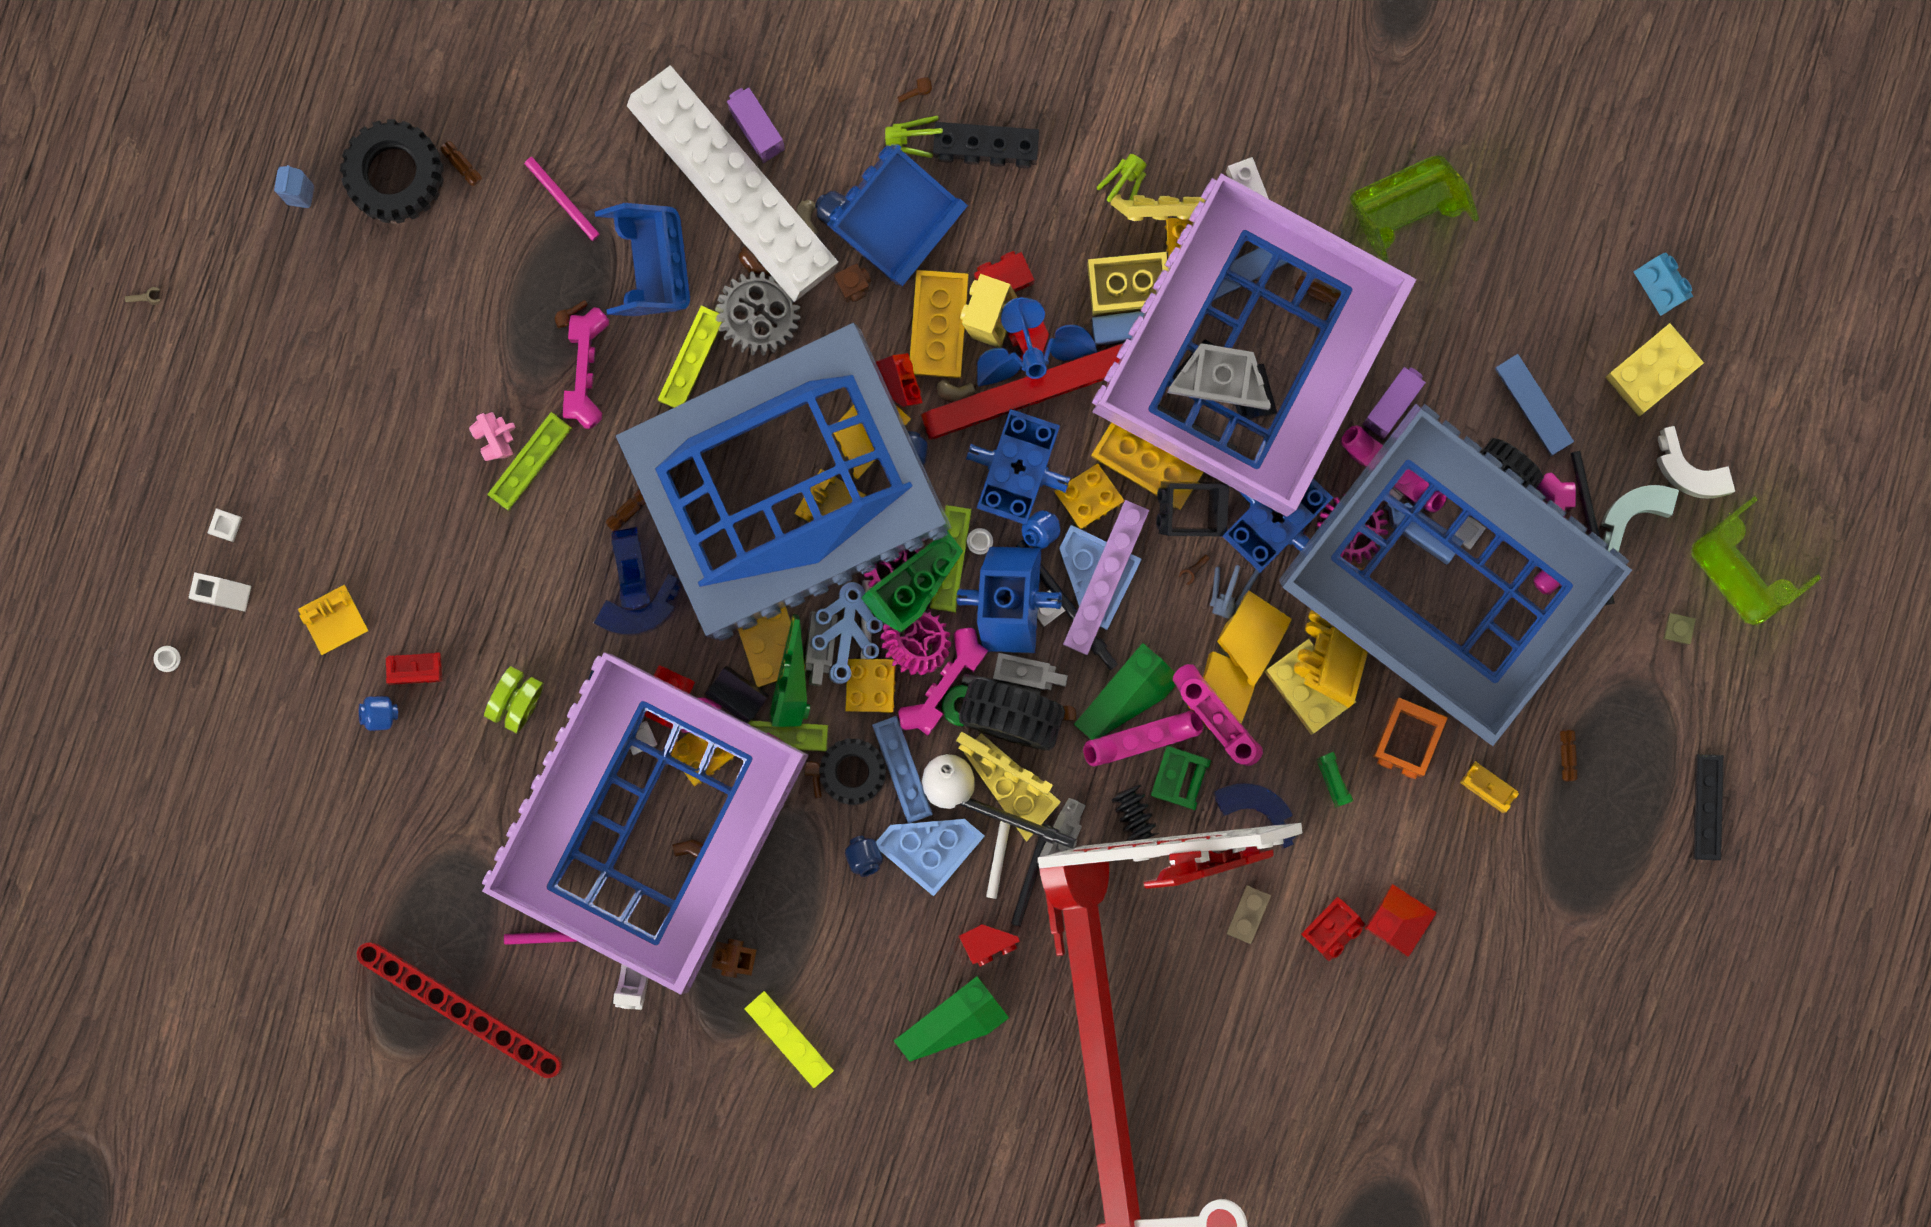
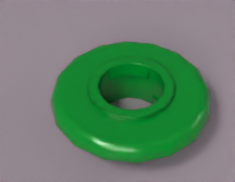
(948, 703)

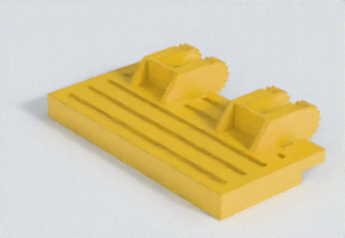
(1334, 663)

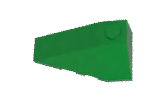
(910, 588)
(1135, 688)
(790, 696)
(959, 1019)

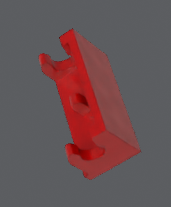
(413, 669)

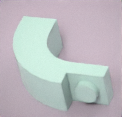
(1645, 499)

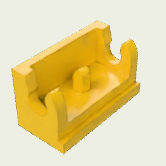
(1489, 787)

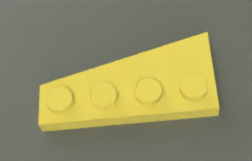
(1158, 210)
(1013, 772)
(1013, 796)

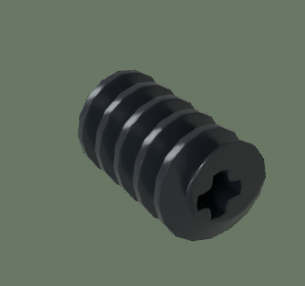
(1134, 814)

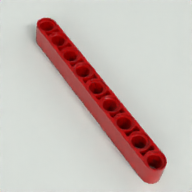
(1019, 394)
(446, 1007)

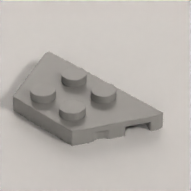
(1222, 376)

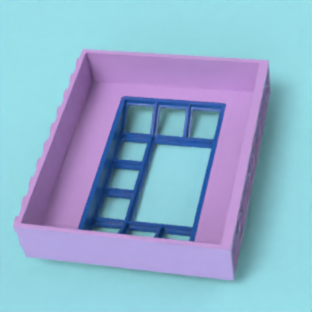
(1325, 383)
(574, 788)

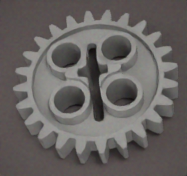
(743, 330)

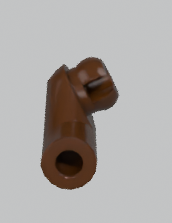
(751, 263)
(690, 847)

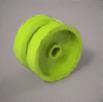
(514, 700)

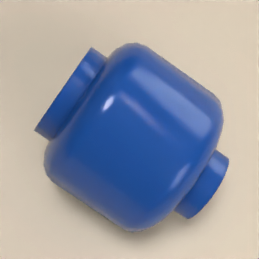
(1041, 529)
(377, 713)

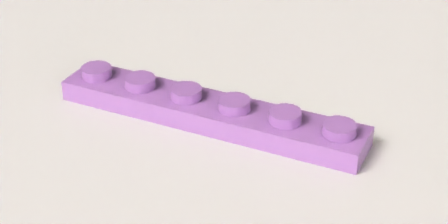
(1106, 577)

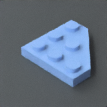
(1081, 556)
(930, 849)

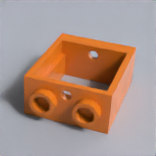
(1419, 713)

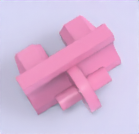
(496, 433)

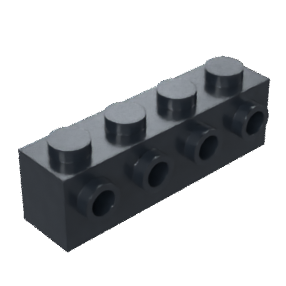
(986, 143)

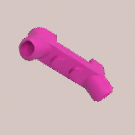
(577, 403)
(1364, 448)
(1564, 496)
(926, 715)
(1217, 716)
(1142, 738)

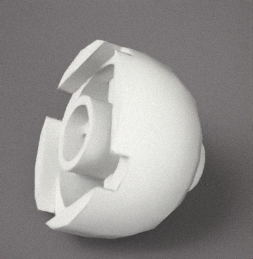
(948, 781)

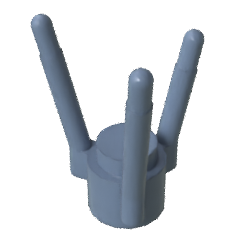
(1224, 605)

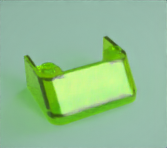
(1409, 197)
(1736, 577)

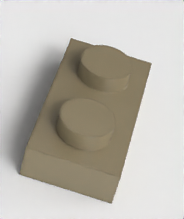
(1248, 914)

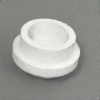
(979, 541)
(167, 659)

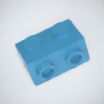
(1664, 283)

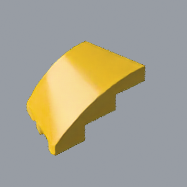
(856, 442)
(1253, 635)
(1228, 683)

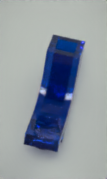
(630, 567)
(641, 621)
(1254, 797)

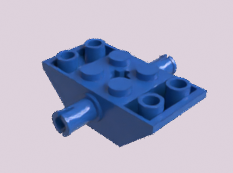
(1025, 442)
(1262, 540)
(1002, 575)

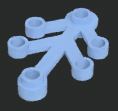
(847, 628)

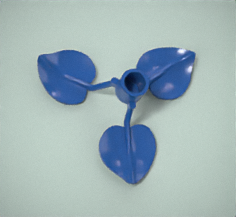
(1025, 313)

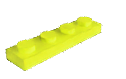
(690, 358)
(789, 1039)

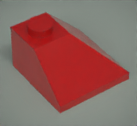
(1400, 920)

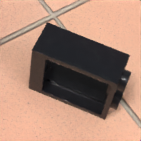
(1216, 512)

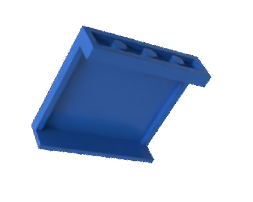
(896, 214)

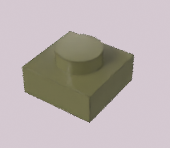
(1679, 628)

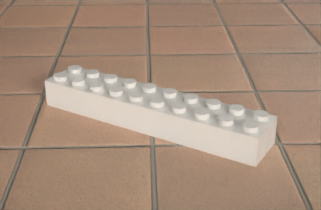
(732, 183)

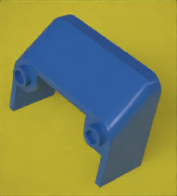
(656, 257)

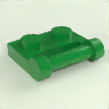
(1171, 776)
(1334, 780)

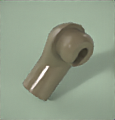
(804, 210)
(952, 393)

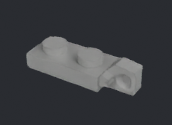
(818, 661)
(1027, 672)
(1068, 824)

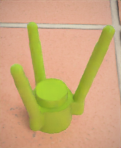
(899, 133)
(1131, 169)

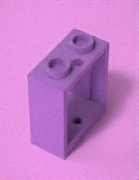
(755, 124)
(1394, 402)

